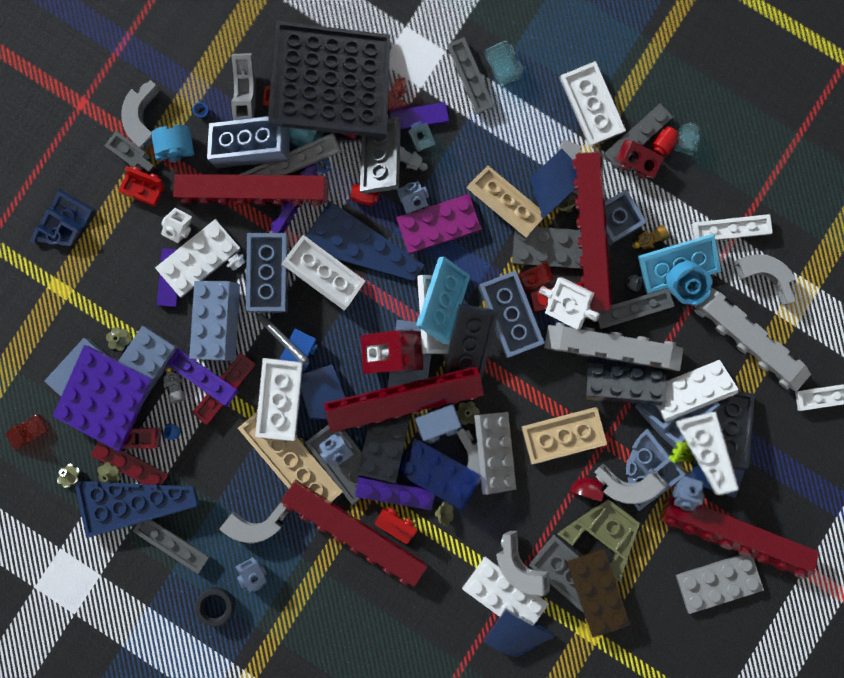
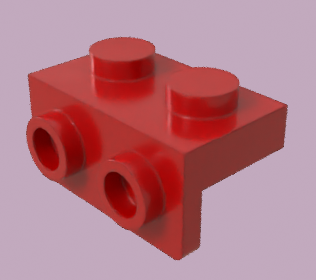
(141, 186)
(396, 526)

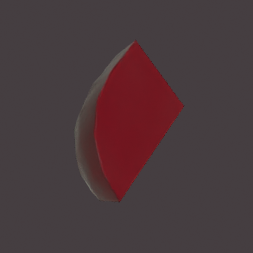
(588, 487)

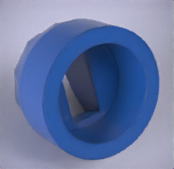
(197, 106)
(321, 169)
(171, 432)

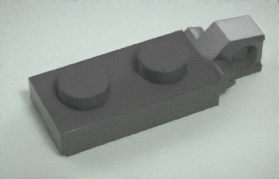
(129, 152)

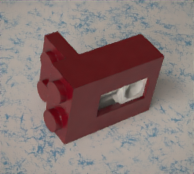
(392, 351)

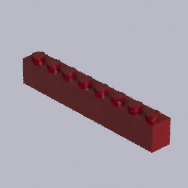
(251, 189)
(593, 229)
(403, 399)
(353, 532)
(742, 538)

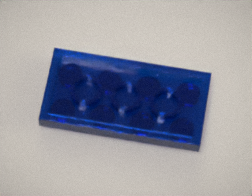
(439, 474)

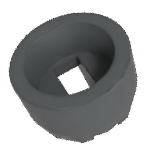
(635, 283)

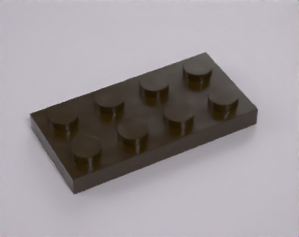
(598, 593)

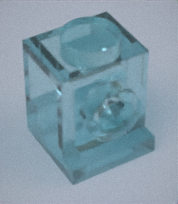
(688, 139)
(427, 140)

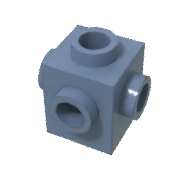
(413, 197)
(335, 450)
(688, 493)
(251, 575)

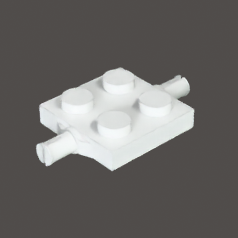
(569, 303)

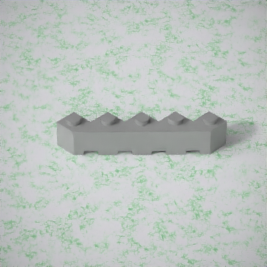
(754, 340)
(614, 347)

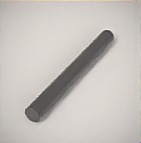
(283, 339)

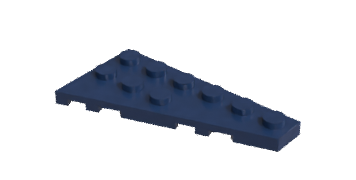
(360, 245)
(121, 505)

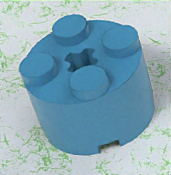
(172, 143)
(689, 283)

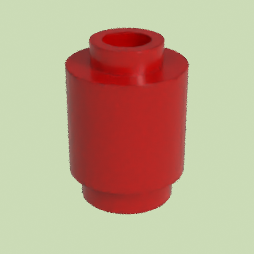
(665, 141)
(367, 199)

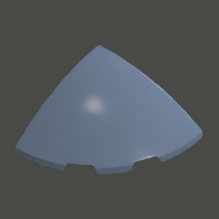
(669, 430)
(651, 455)

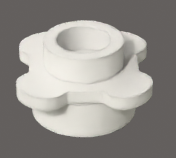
(235, 261)

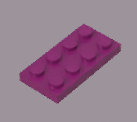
(438, 224)

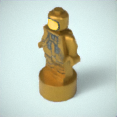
(646, 239)

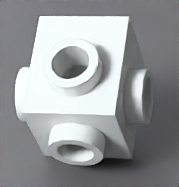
(176, 225)

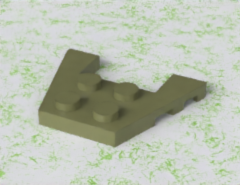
(609, 526)

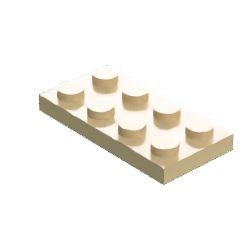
(506, 201)
(564, 435)

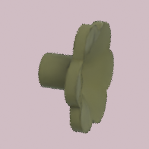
(568, 203)
(122, 339)
(461, 413)
(109, 473)
(68, 476)
(445, 513)

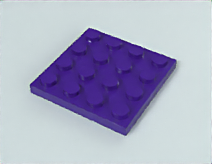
(102, 397)

